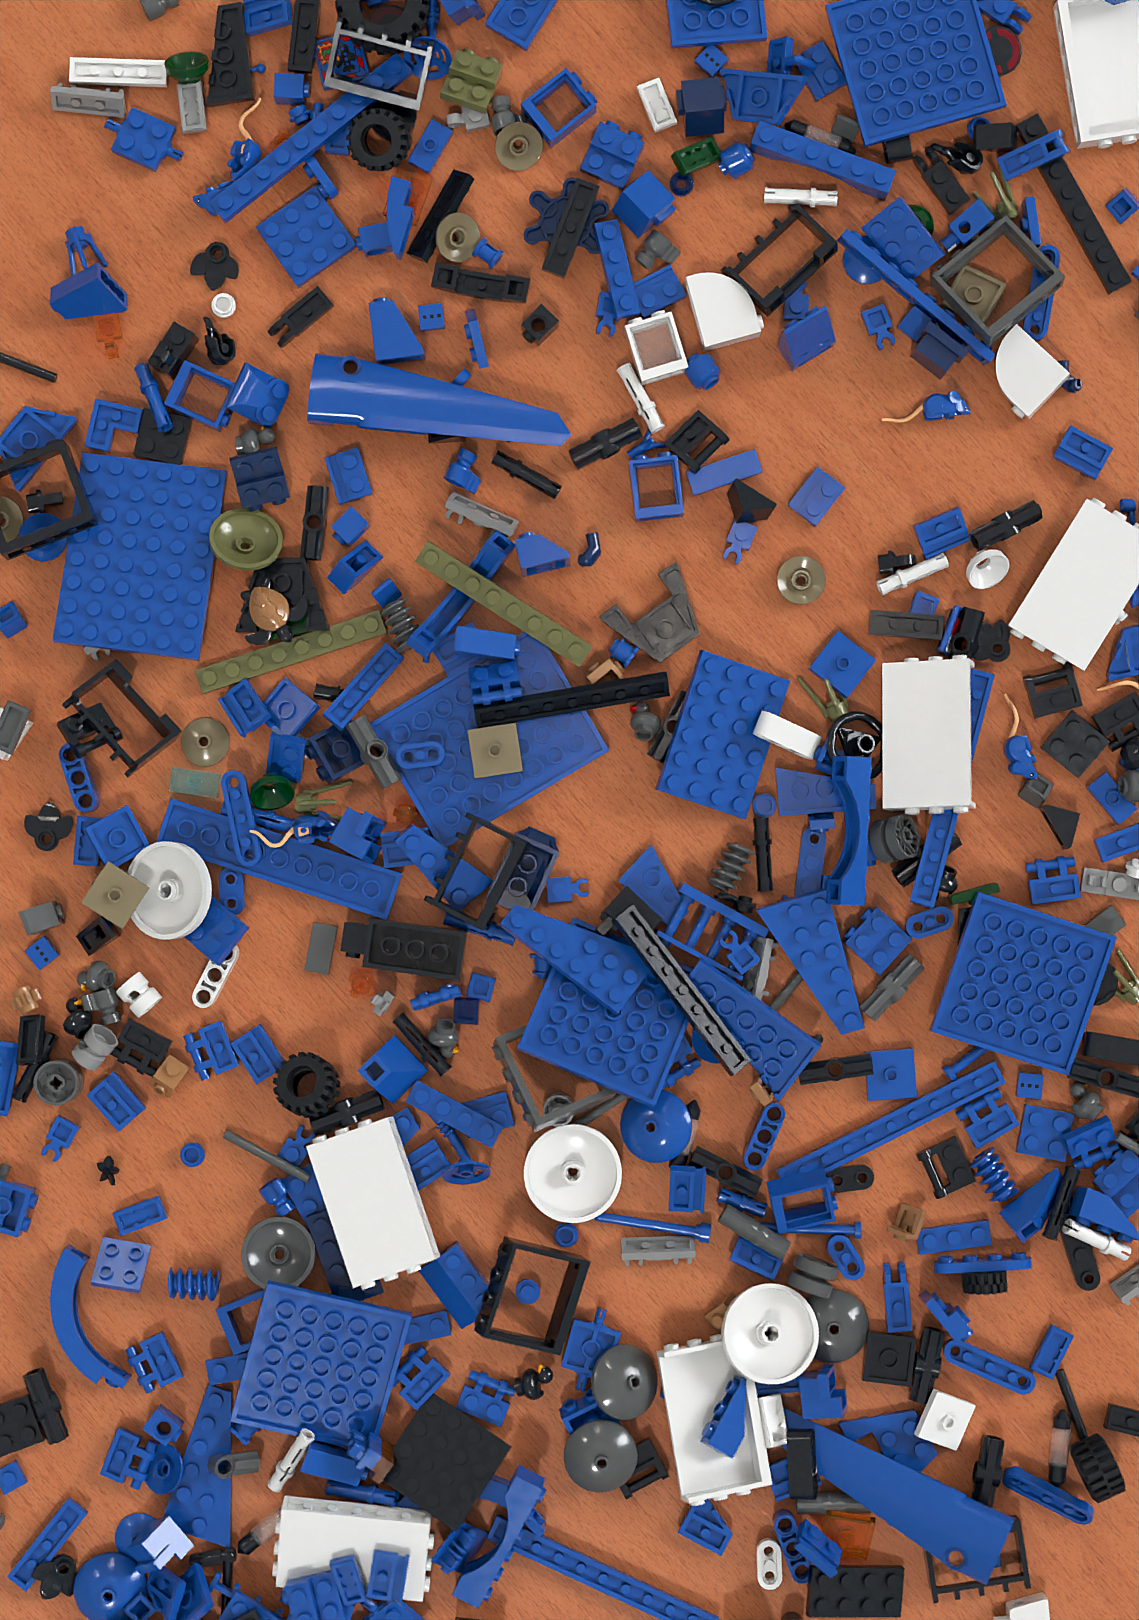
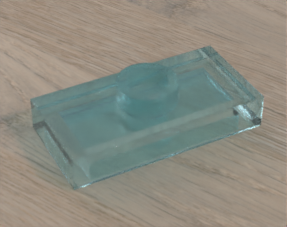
(195, 782)

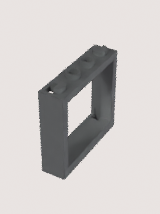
(977, 245)
(522, 1095)

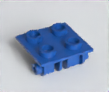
(459, 1548)

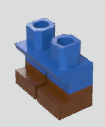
(372, 1453)

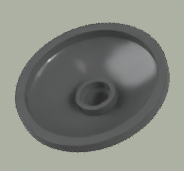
(268, 1238)
(852, 1323)
(613, 1379)
(599, 1441)

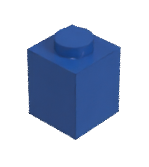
(290, 89)

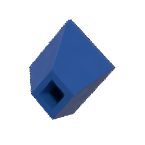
(392, 1069)

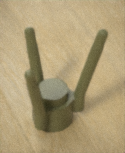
(1007, 206)
(836, 706)
(307, 802)
(1130, 988)

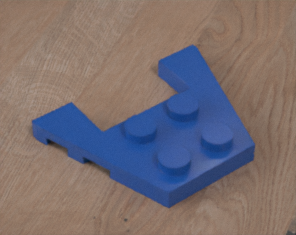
(895, 1437)

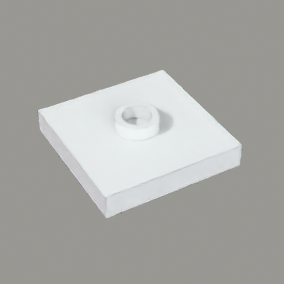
(944, 1419)

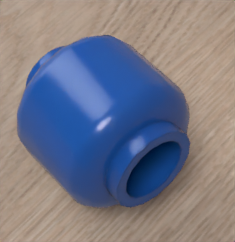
(736, 160)
(702, 371)

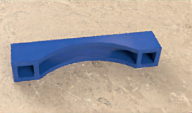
(793, 148)
(848, 880)
(478, 1575)

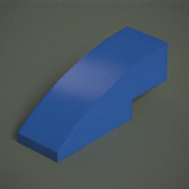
(399, 214)

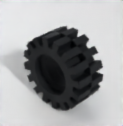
(984, 1282)

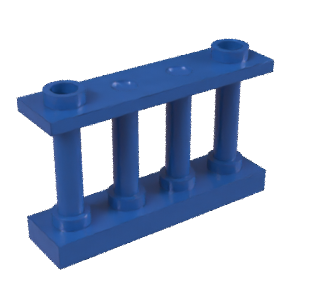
(709, 908)

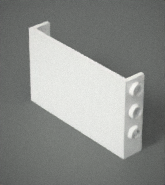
(1100, 69)
(1082, 586)
(927, 735)
(373, 1202)
(692, 1386)
(328, 1529)

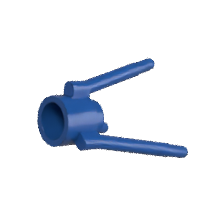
(77, 241)

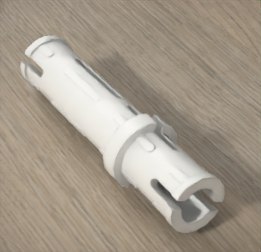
(803, 197)
(645, 406)
(904, 577)
(1105, 1243)
(286, 1467)

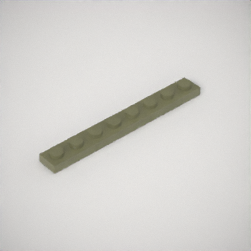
(503, 603)
(287, 654)

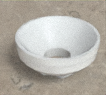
(989, 572)

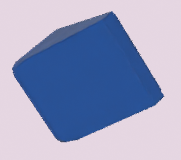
(1123, 206)
(914, 323)
(386, 593)
(11, 620)
(140, 1607)

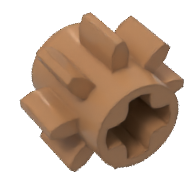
(25, 999)

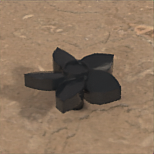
(108, 1170)

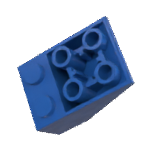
(806, 338)

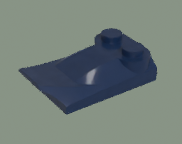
(533, 872)

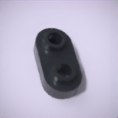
(850, 1177)

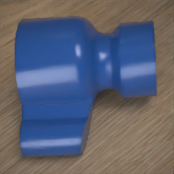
(460, 473)
(275, 1193)

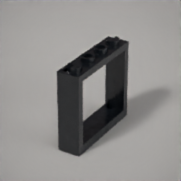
(60, 529)
(564, 1307)

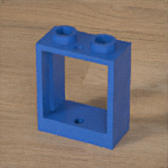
(574, 83)
(180, 387)
(657, 512)
(804, 1216)
(229, 1324)

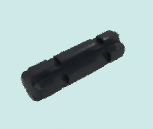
(214, 1557)

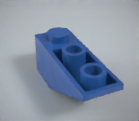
(1100, 1210)
(1029, 1211)
(728, 1424)

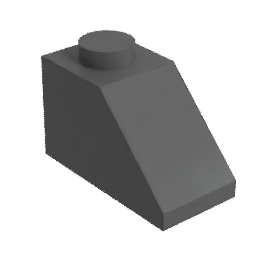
(42, 917)

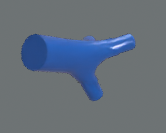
(645, 445)

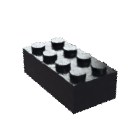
(414, 949)

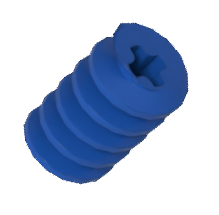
(994, 1176)
(193, 1284)

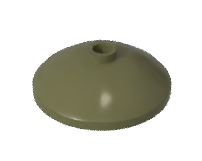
(249, 530)

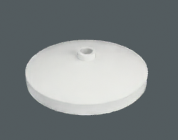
(177, 891)
(577, 1196)
(790, 1327)

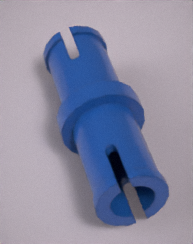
(741, 1202)

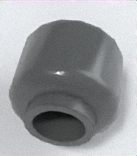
(1129, 786)

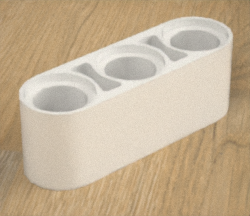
(787, 735)
(212, 986)

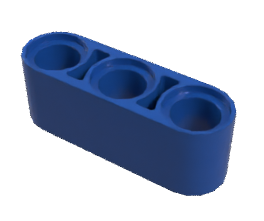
(87, 787)
(763, 1148)
(788, 1535)

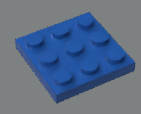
(306, 236)

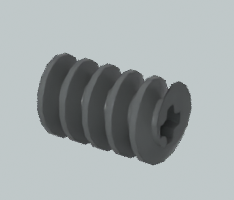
(400, 622)
(730, 867)

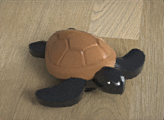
(271, 612)

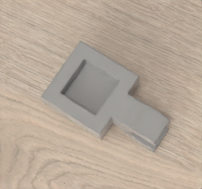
(469, 118)
(382, 1002)

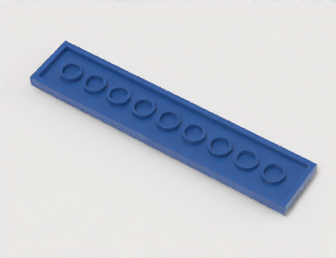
(292, 865)

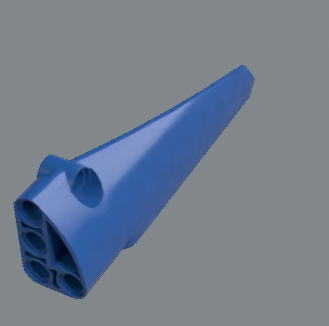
(415, 404)
(912, 1502)

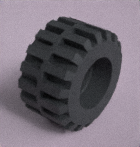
(358, 139)
(292, 1073)
(1097, 1468)

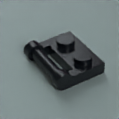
(691, 435)
(1054, 699)
(74, 732)
(953, 1163)
(646, 1457)

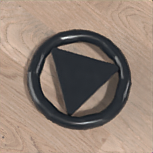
(854, 742)

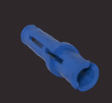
(150, 388)
(284, 825)
(494, 932)
(364, 1493)

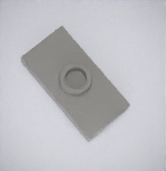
(192, 108)

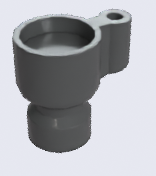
(156, 8)
(502, 115)
(656, 247)
(105, 1002)

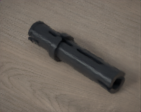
(524, 473)
(763, 860)
(442, 1065)
(27, 1081)
(1061, 1202)

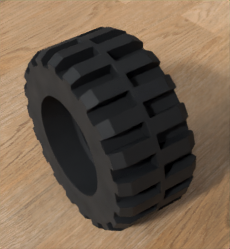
(409, 23)

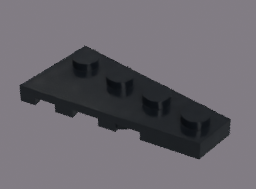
(231, 65)

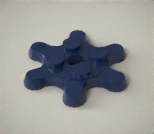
(551, 213)

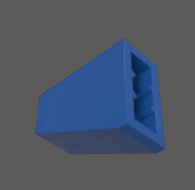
(88, 294)
(392, 335)
(486, 644)
(332, 1463)

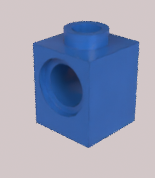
(374, 239)
(349, 527)
(163, 1414)

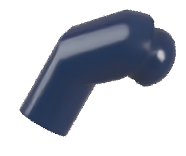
(1072, 384)
(593, 551)

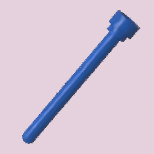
(701, 1232)

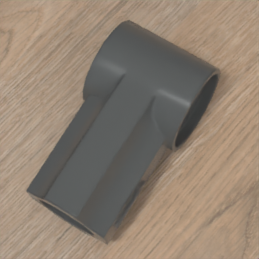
(235, 1463)

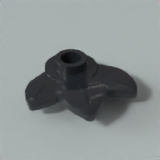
(215, 269)
(991, 637)
(48, 823)
(741, 903)
(55, 1580)

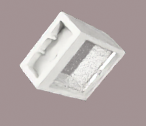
(655, 347)

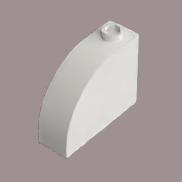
(722, 310)
(1027, 372)

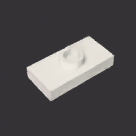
(656, 105)
(773, 1420)

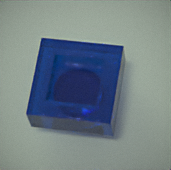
(466, 1011)

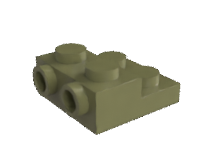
(471, 80)

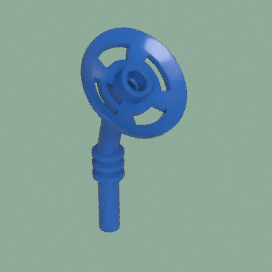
(438, 45)
(465, 1166)

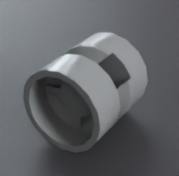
(95, 1045)
(556, 1101)

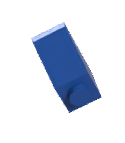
(354, 567)

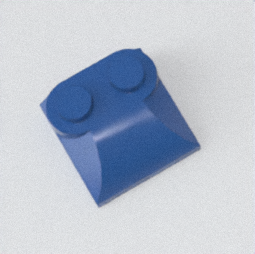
(258, 396)

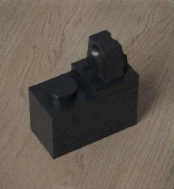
(173, 350)
(620, 903)

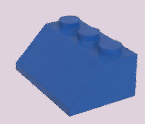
(539, 554)
(456, 1283)

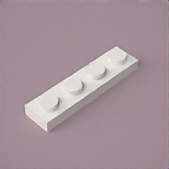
(118, 72)

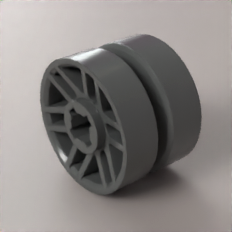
(894, 838)
(65, 1071)
(812, 1275)

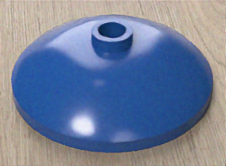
(671, 1130)
(107, 1573)

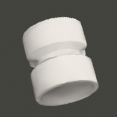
(145, 1001)

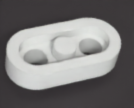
(769, 1562)

